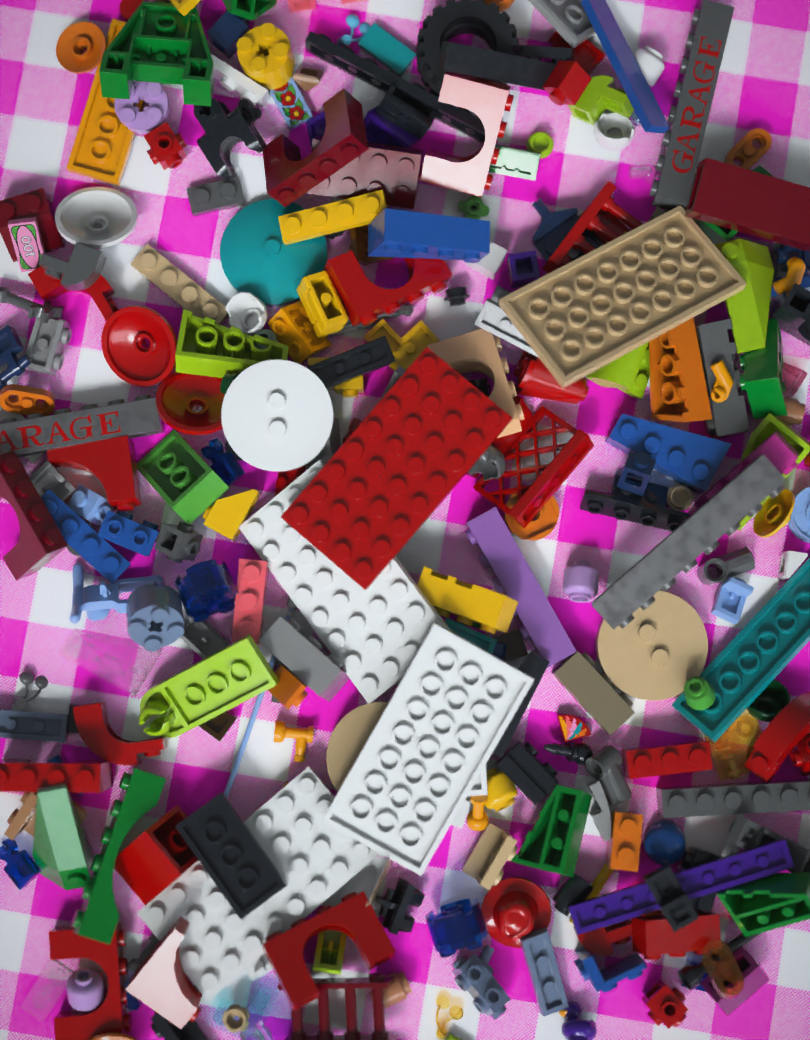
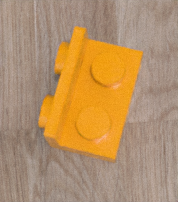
(296, 331)

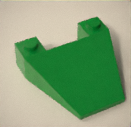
(159, 48)

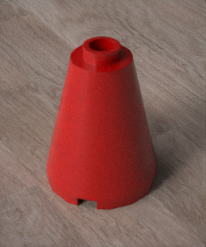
(538, 382)

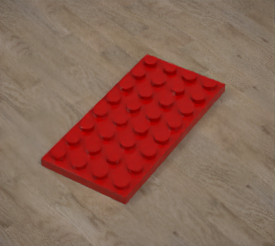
(396, 468)

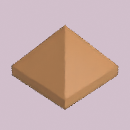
(308, 77)

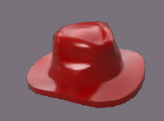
(515, 909)

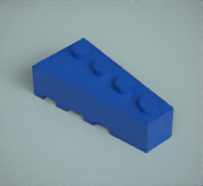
(428, 236)
(678, 453)

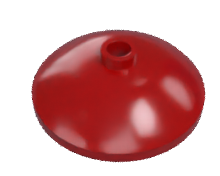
(127, 350)
(183, 395)

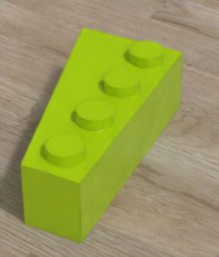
(216, 349)

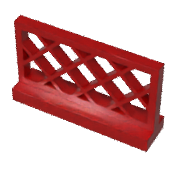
(553, 473)

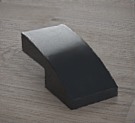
(670, 897)

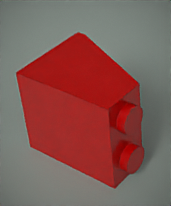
(156, 857)

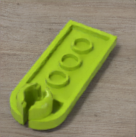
(206, 689)

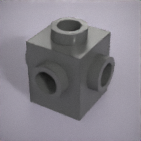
(179, 542)

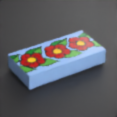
(291, 104)

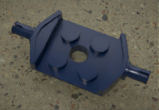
(555, 228)

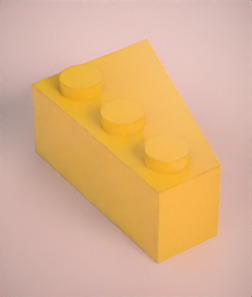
(467, 601)

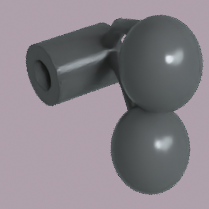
(27, 678)

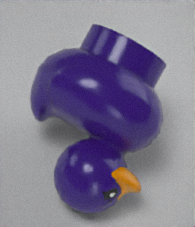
(576, 1028)

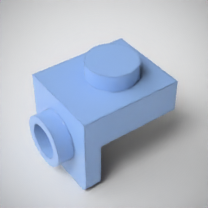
(89, 505)
(731, 599)

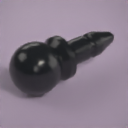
(572, 751)

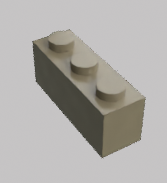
(594, 692)

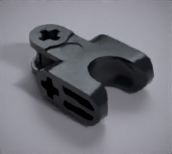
(223, 132)

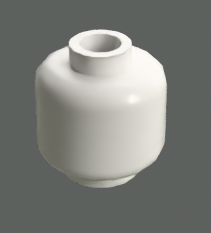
(650, 64)

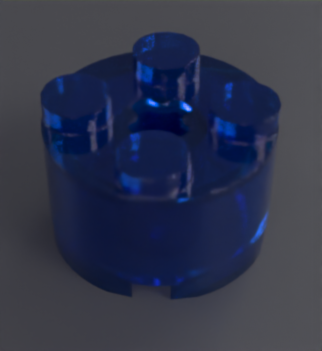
(207, 590)
(457, 927)

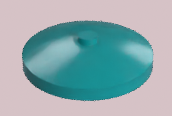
(259, 260)

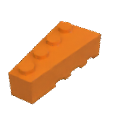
(678, 376)

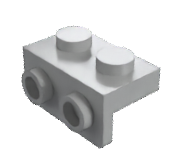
(47, 345)

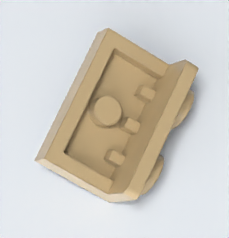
(490, 855)

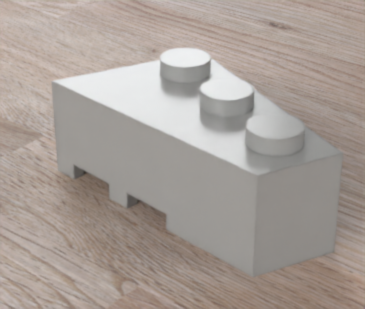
(305, 658)

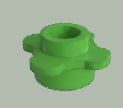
(481, 209)

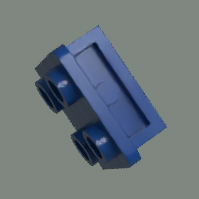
(608, 977)

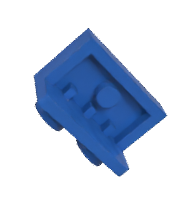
(128, 533)

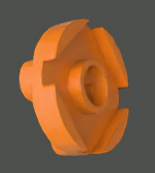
(537, 529)

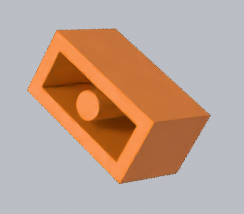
(625, 841)

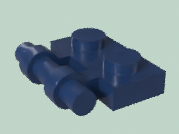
(9, 348)

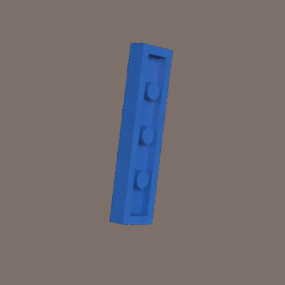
(85, 539)

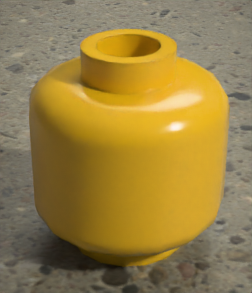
(500, 790)

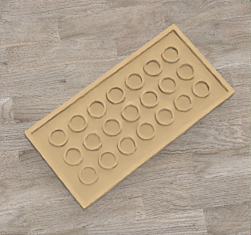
(621, 295)

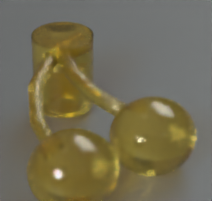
(455, 1013)

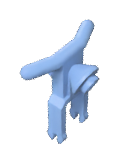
(100, 598)

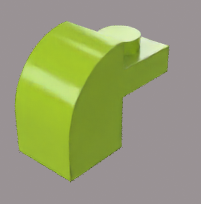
(598, 97)

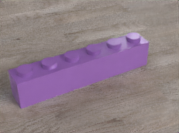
(518, 582)

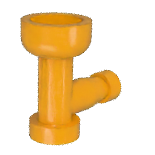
(301, 735)
(477, 818)

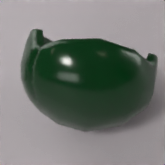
(770, 702)

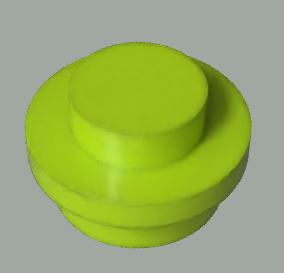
(541, 143)

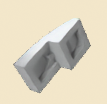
(601, 816)

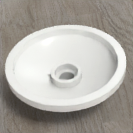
(96, 217)

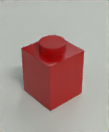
(566, 83)

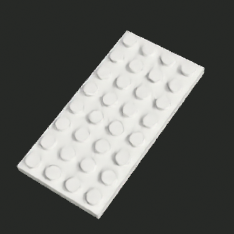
(366, 630)
(428, 749)
(304, 850)

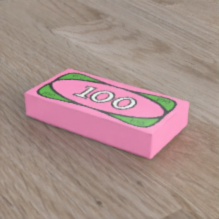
(26, 242)

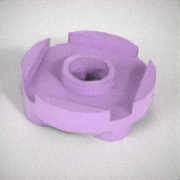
(152, 115)

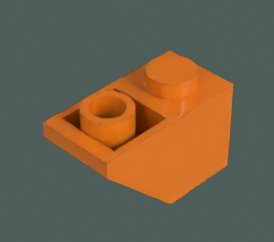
(289, 689)

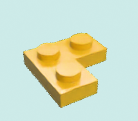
(406, 348)

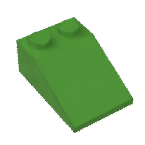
(181, 477)

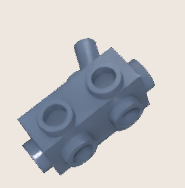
(476, 977)

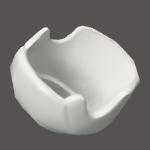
(613, 131)
(246, 312)

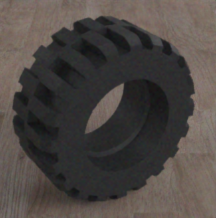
(459, 19)

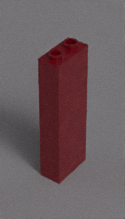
(751, 203)

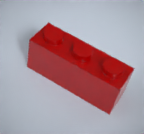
(667, 759)
(655, 937)

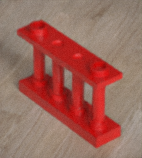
(591, 221)

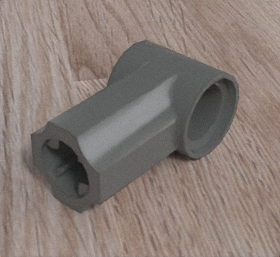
(727, 566)
(606, 768)

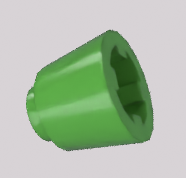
(699, 693)

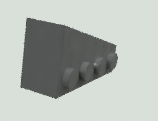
(728, 416)

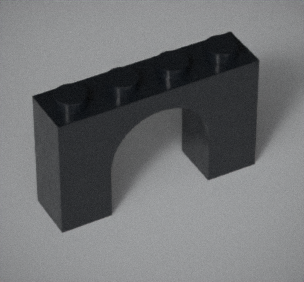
(794, 313)

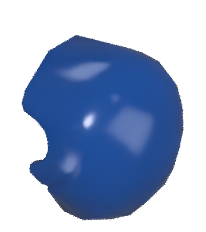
(664, 842)

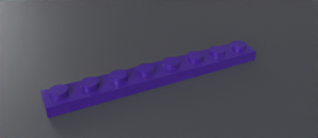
(694, 881)

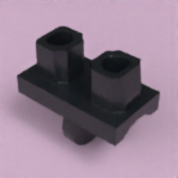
(395, 905)

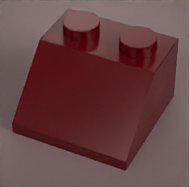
(27, 205)

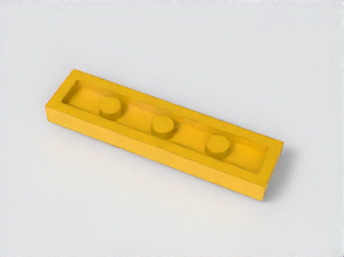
(331, 217)

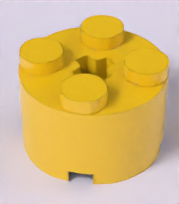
(266, 56)

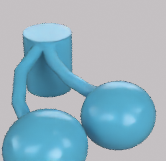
(353, 22)

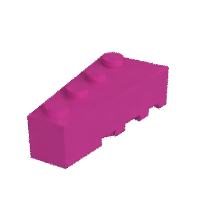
(774, 448)

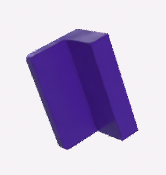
(385, 132)

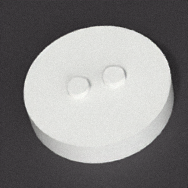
(277, 415)

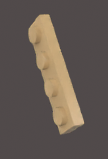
(178, 285)

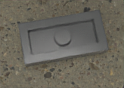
(215, 196)

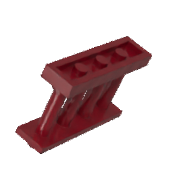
(374, 981)

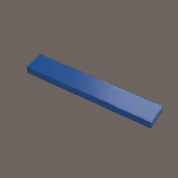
(625, 66)

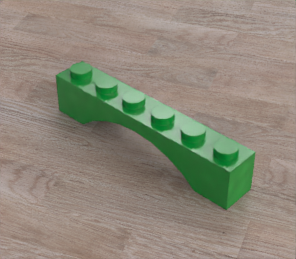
(99, 912)

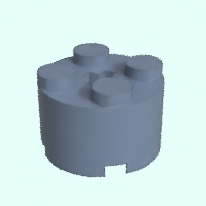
(154, 616)

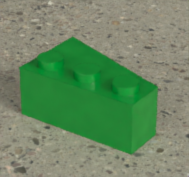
(764, 375)

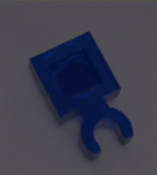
(223, 463)
(19, 865)

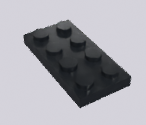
(231, 855)

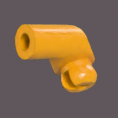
(795, 274)
(723, 382)

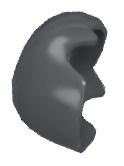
(490, 464)

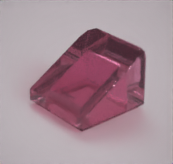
(793, 379)

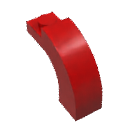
(51, 288)
(780, 738)
(104, 742)

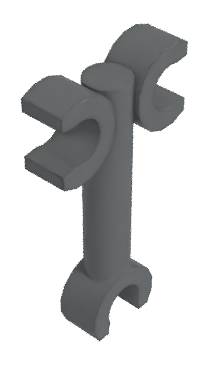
(35, 309)

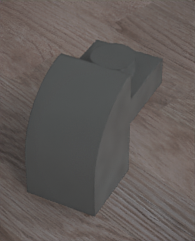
(81, 269)

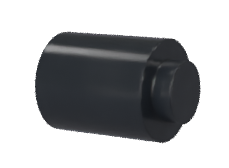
(571, 892)

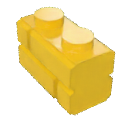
(322, 304)

